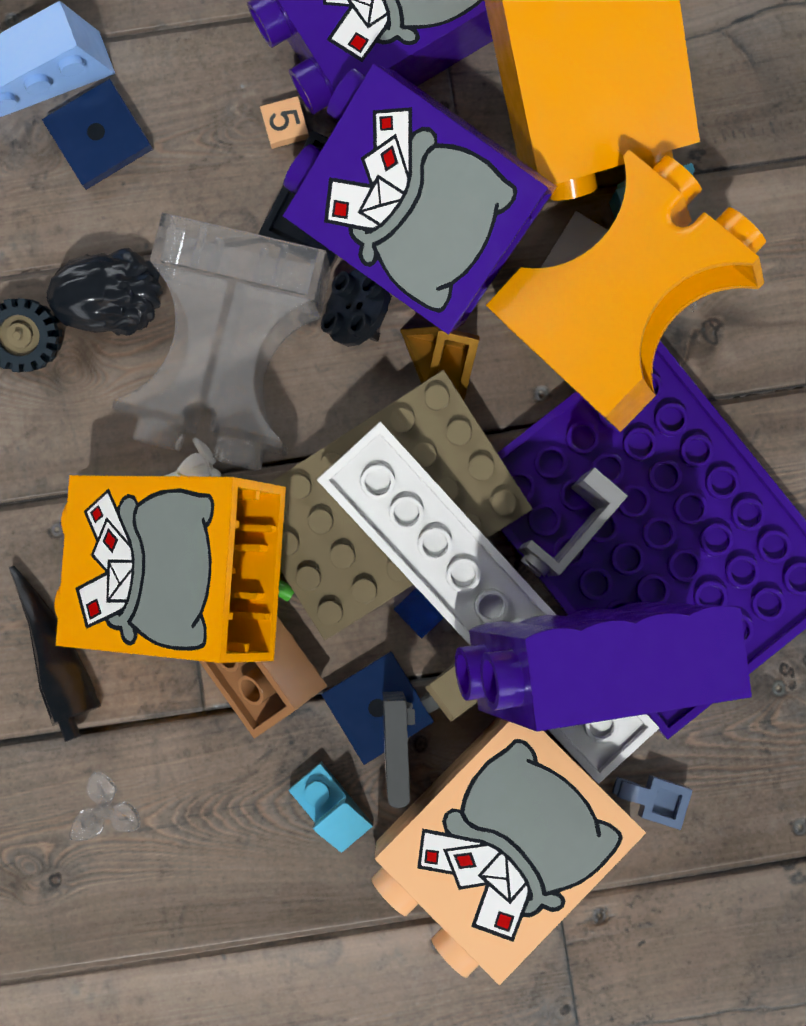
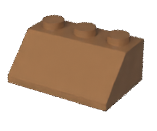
(268, 690)

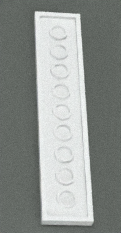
(457, 568)

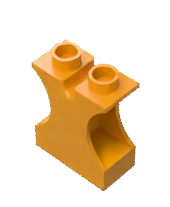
(611, 305)

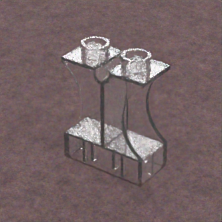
(233, 310)

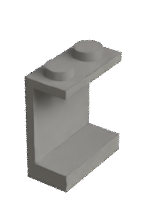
(602, 496)

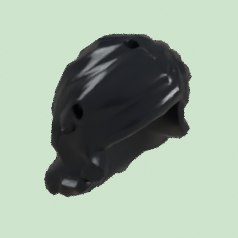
(106, 292)

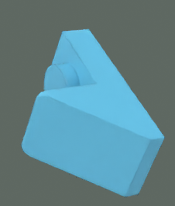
(330, 807)

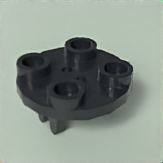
(355, 309)

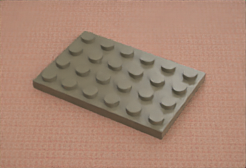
(330, 557)

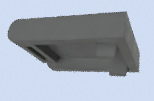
(397, 715)

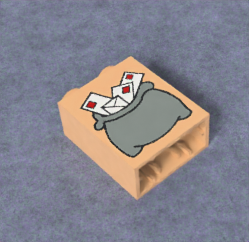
(502, 848)

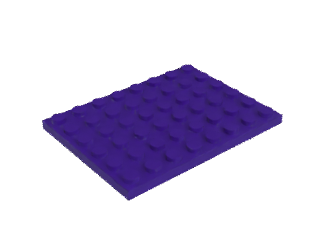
(695, 521)

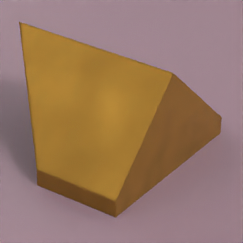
(437, 351)

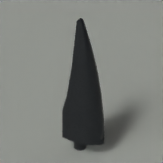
(60, 672)

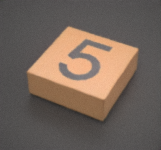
(284, 122)

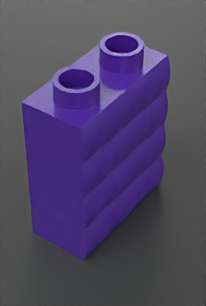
(605, 663)

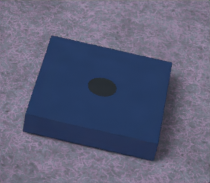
(97, 134)
(359, 705)

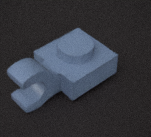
(659, 800)

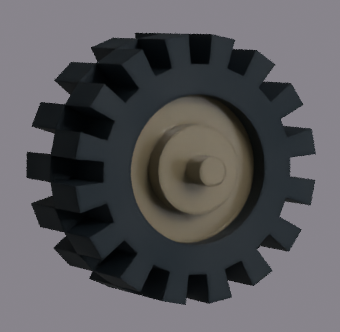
(27, 335)

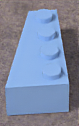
(49, 57)

